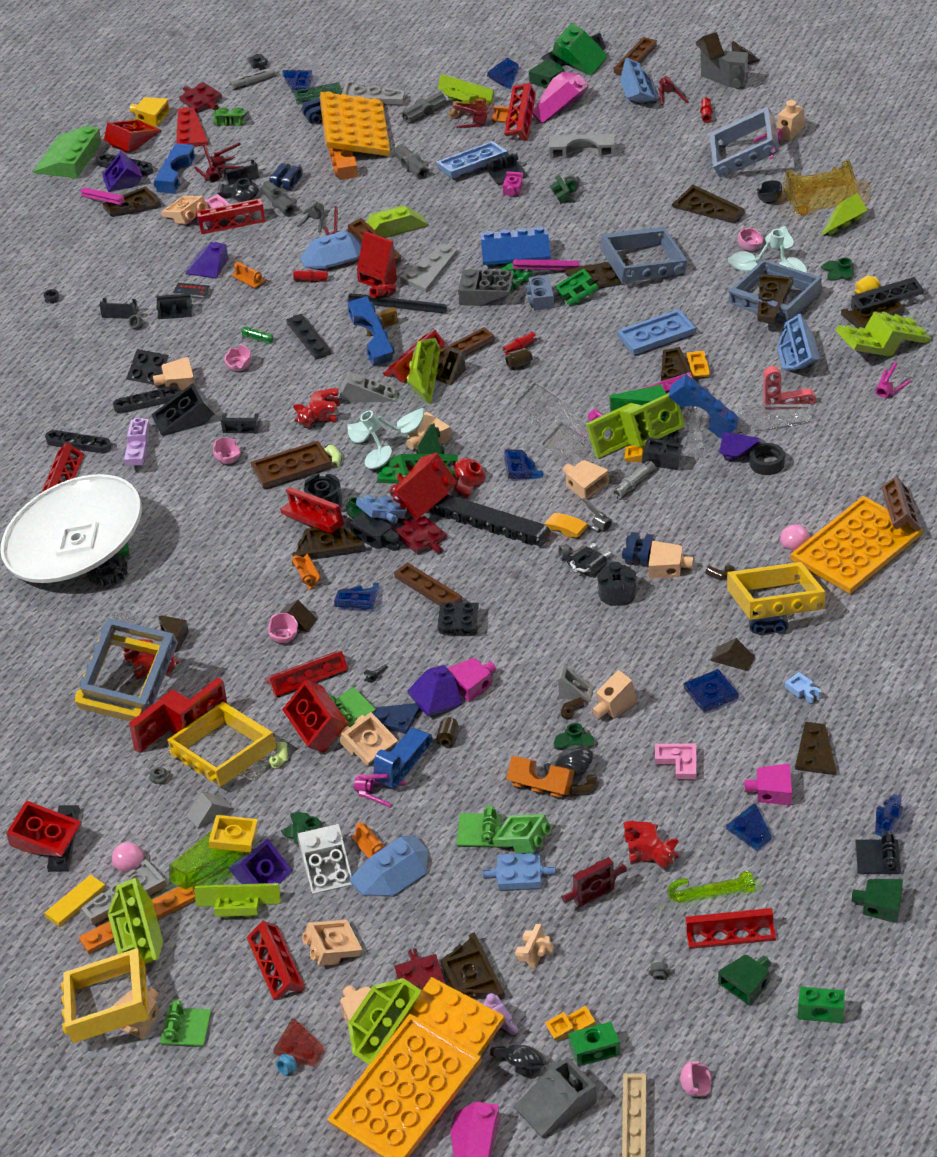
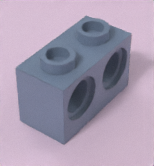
(540, 293)

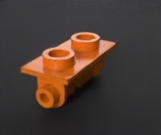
(501, 114)
(248, 276)
(307, 570)
(366, 840)

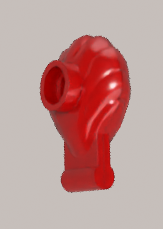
(469, 475)

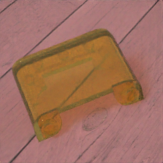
(820, 189)

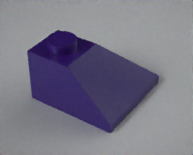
(121, 173)
(209, 261)
(737, 445)
(435, 691)
(261, 865)

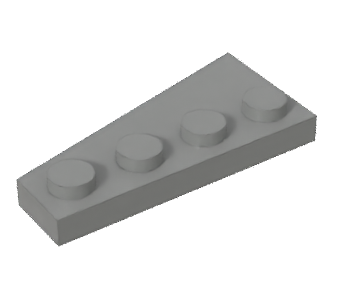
(386, 95)
(428, 269)

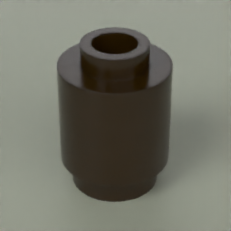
(518, 358)
(447, 732)

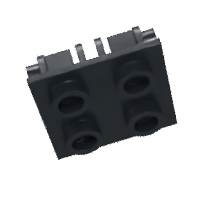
(498, 167)
(146, 365)
(458, 616)
(878, 854)

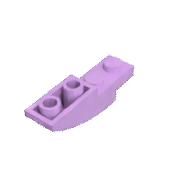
(137, 442)

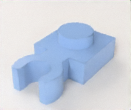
(801, 685)

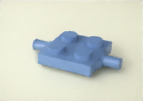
(381, 508)
(519, 871)

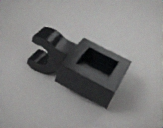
(258, 61)

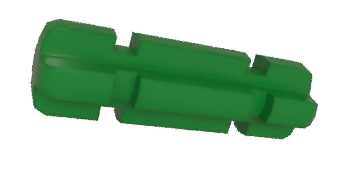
(257, 335)

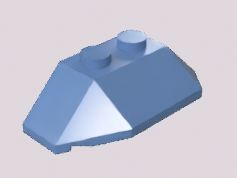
(637, 83)
(331, 250)
(797, 345)
(392, 868)

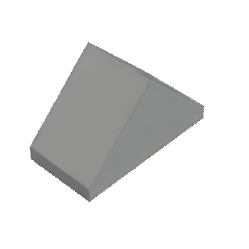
(573, 686)
(206, 809)

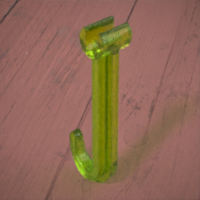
(744, 882)

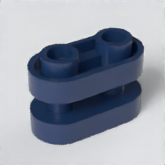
(312, 111)
(286, 176)
(631, 551)
(770, 624)

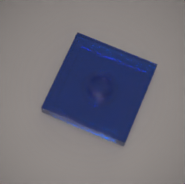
(710, 690)

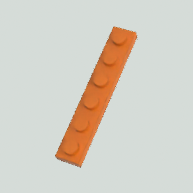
(163, 906)

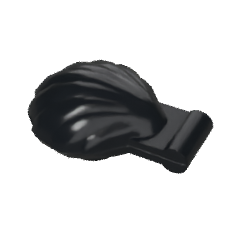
(241, 190)
(573, 757)
(522, 1057)

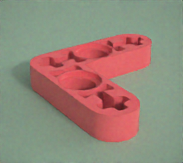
(777, 396)

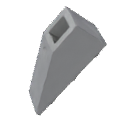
(361, 389)

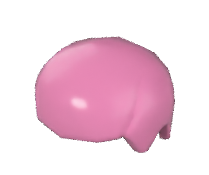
(749, 239)
(237, 357)
(226, 450)
(794, 536)
(280, 624)
(127, 857)
(695, 1073)

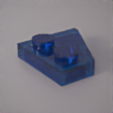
(504, 73)
(297, 78)
(520, 466)
(357, 597)
(886, 815)
(750, 828)

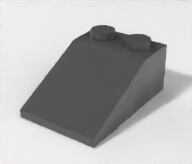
(727, 70)

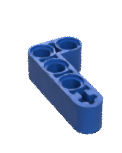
(402, 757)

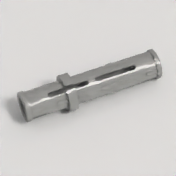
(245, 79)
(629, 483)

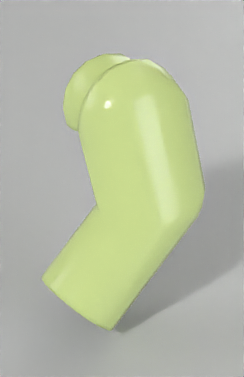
(332, 451)
(281, 757)

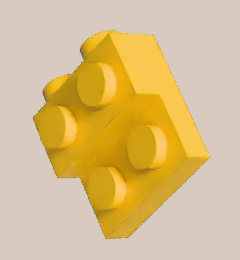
(233, 833)

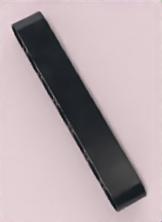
(491, 519)

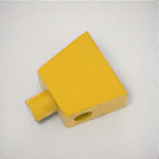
(151, 110)

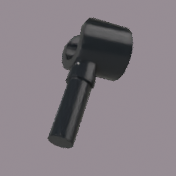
(371, 676)

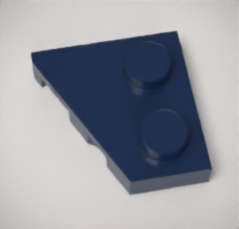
(397, 717)

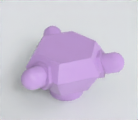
(493, 1002)

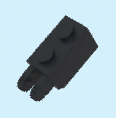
(375, 532)

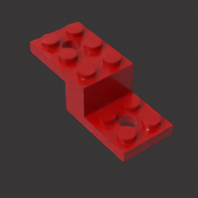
(174, 713)

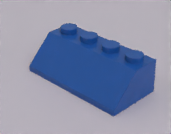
(516, 244)

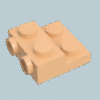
(185, 209)
(367, 738)
(331, 941)

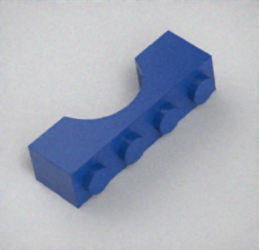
(167, 179)
(363, 314)
(689, 393)

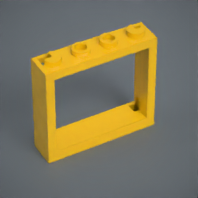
(740, 581)
(110, 710)
(223, 713)
(111, 1018)

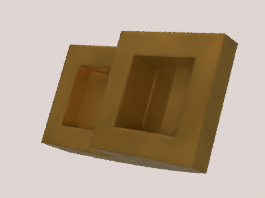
(388, 317)

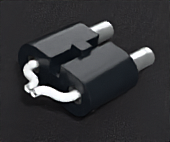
(586, 561)

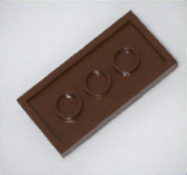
(290, 464)

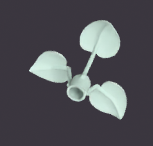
(777, 239)
(370, 424)

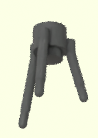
(314, 211)
(600, 520)

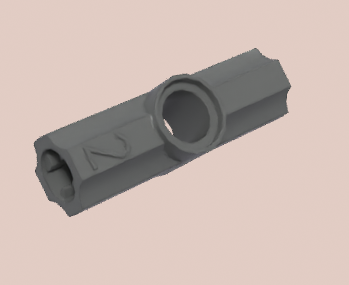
(423, 107)
(411, 161)
(278, 198)

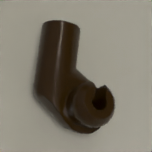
(719, 574)
(569, 708)
(587, 788)

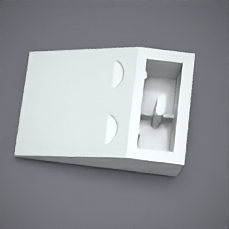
(324, 858)

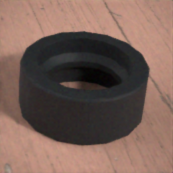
(767, 468)

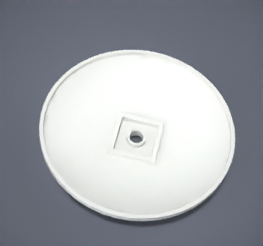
(71, 528)

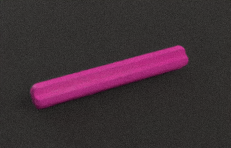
(102, 196)
(544, 264)

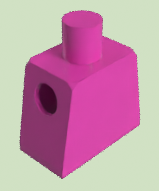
(472, 677)
(772, 784)

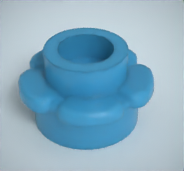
(286, 1061)

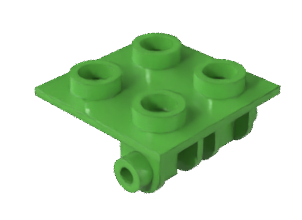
(235, 116)
(352, 705)
(478, 828)
(185, 1025)

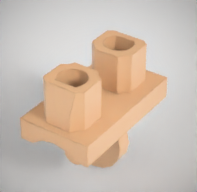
(536, 946)

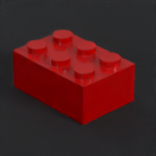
(314, 716)

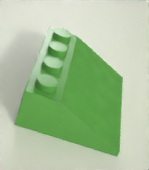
(70, 153)

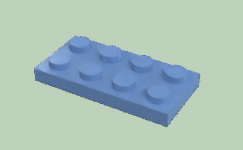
(470, 159)
(656, 331)

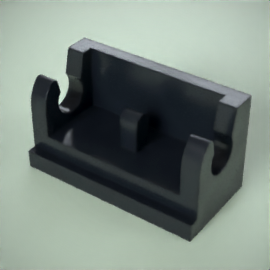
(249, 172)
(174, 306)
(118, 310)
(240, 425)
(662, 453)

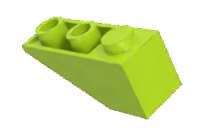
(847, 210)

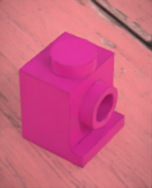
(513, 184)

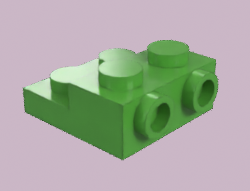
(523, 832)

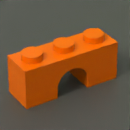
(343, 163)
(522, 772)

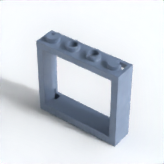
(737, 130)
(640, 239)
(742, 298)
(155, 676)

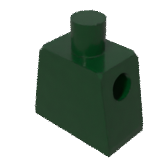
(544, 73)
(880, 899)
(745, 977)

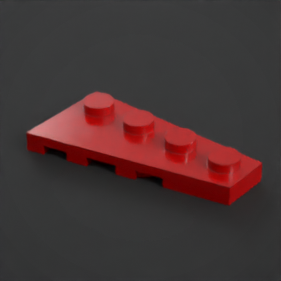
(189, 128)

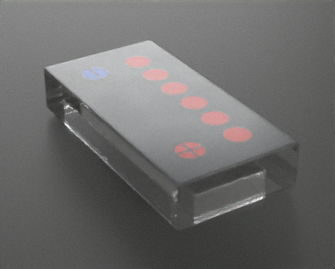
(197, 291)

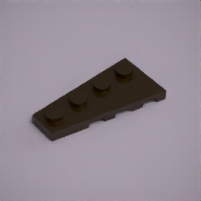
(708, 204)
(775, 289)

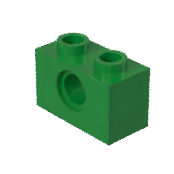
(821, 1004)
(594, 1044)

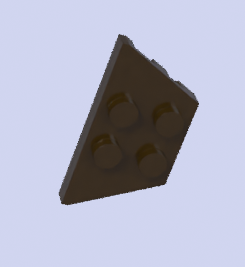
(601, 274)
(320, 543)
(471, 971)

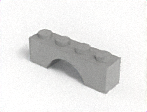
(564, 145)

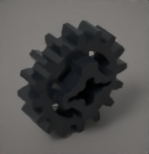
(108, 571)

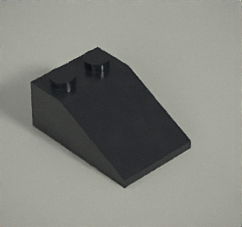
(183, 411)

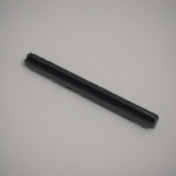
(401, 303)

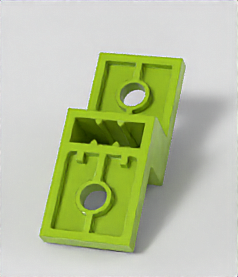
(883, 334)
(634, 424)

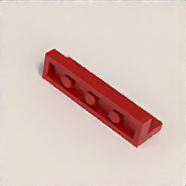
(524, 109)
(228, 211)
(401, 367)
(58, 467)
(313, 514)
(312, 671)
(710, 924)
(279, 956)

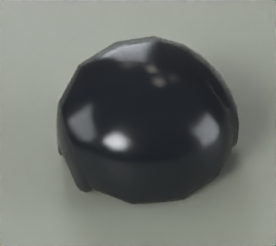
(770, 191)

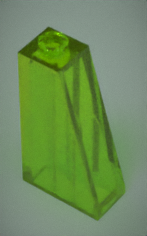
(200, 863)

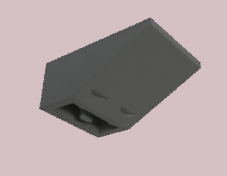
(483, 286)
(557, 1097)

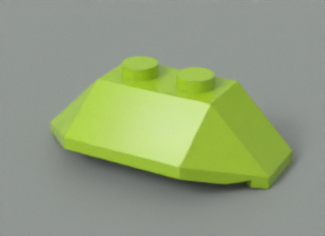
(395, 221)
(424, 368)
(135, 921)
(380, 1017)

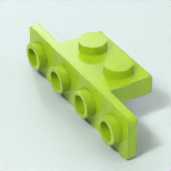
(463, 90)
(237, 899)

